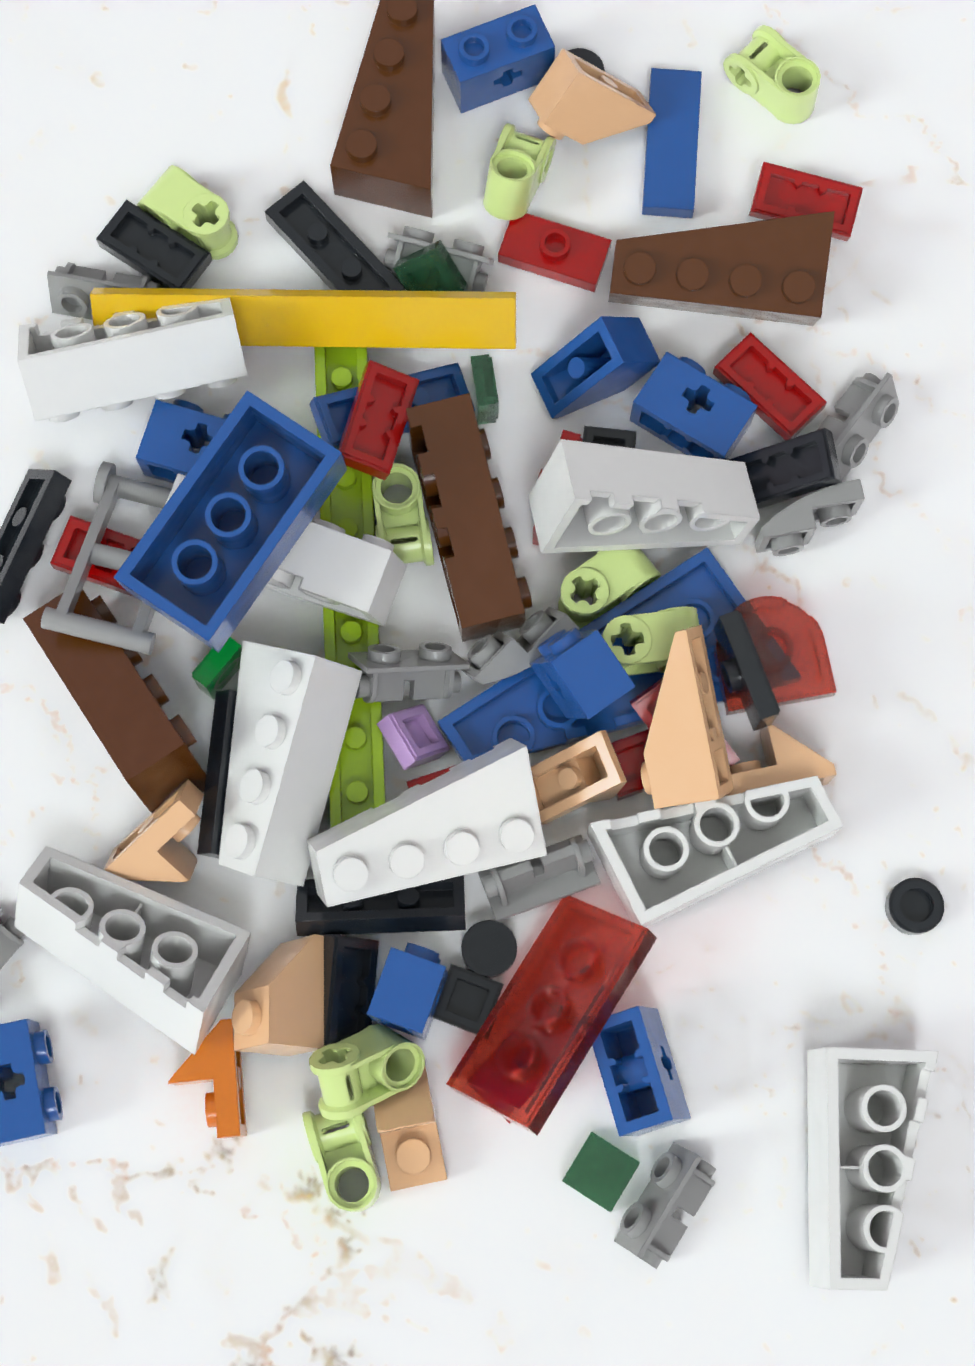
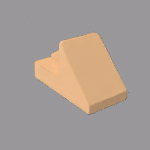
(785, 762)
(577, 777)
(155, 847)
(410, 1137)

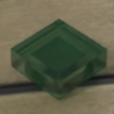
(430, 270)
(484, 389)
(600, 1171)

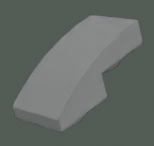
(795, 524)
(503, 656)

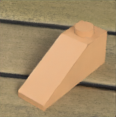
(686, 740)

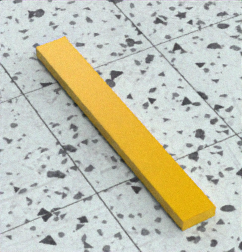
(340, 316)

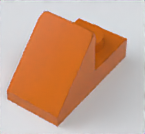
(223, 1066)

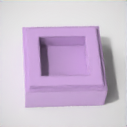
(413, 736)

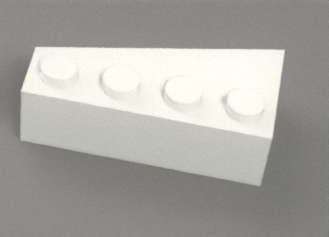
(128, 358)
(639, 500)
(339, 571)
(282, 758)
(450, 827)
(700, 848)
(133, 943)
(860, 1157)

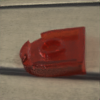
(789, 650)

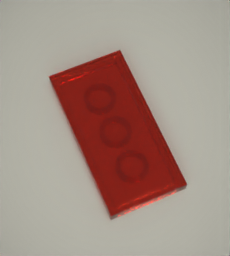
(551, 1013)

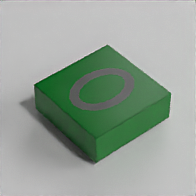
(218, 668)

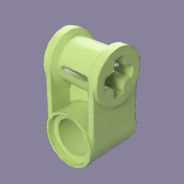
(770, 68)
(516, 172)
(192, 212)
(403, 522)
(608, 579)
(649, 635)
(365, 1070)
(340, 1152)

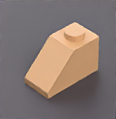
(586, 102)
(283, 1001)

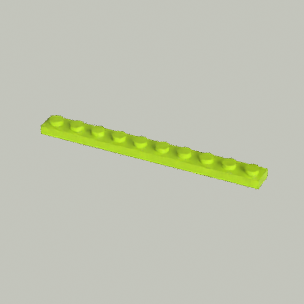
(360, 767)

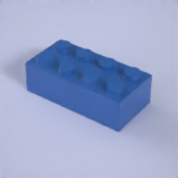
(232, 521)

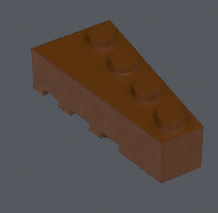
(389, 121)
(733, 270)
(466, 517)
(122, 706)

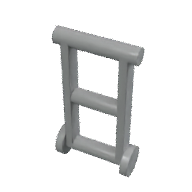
(106, 491)

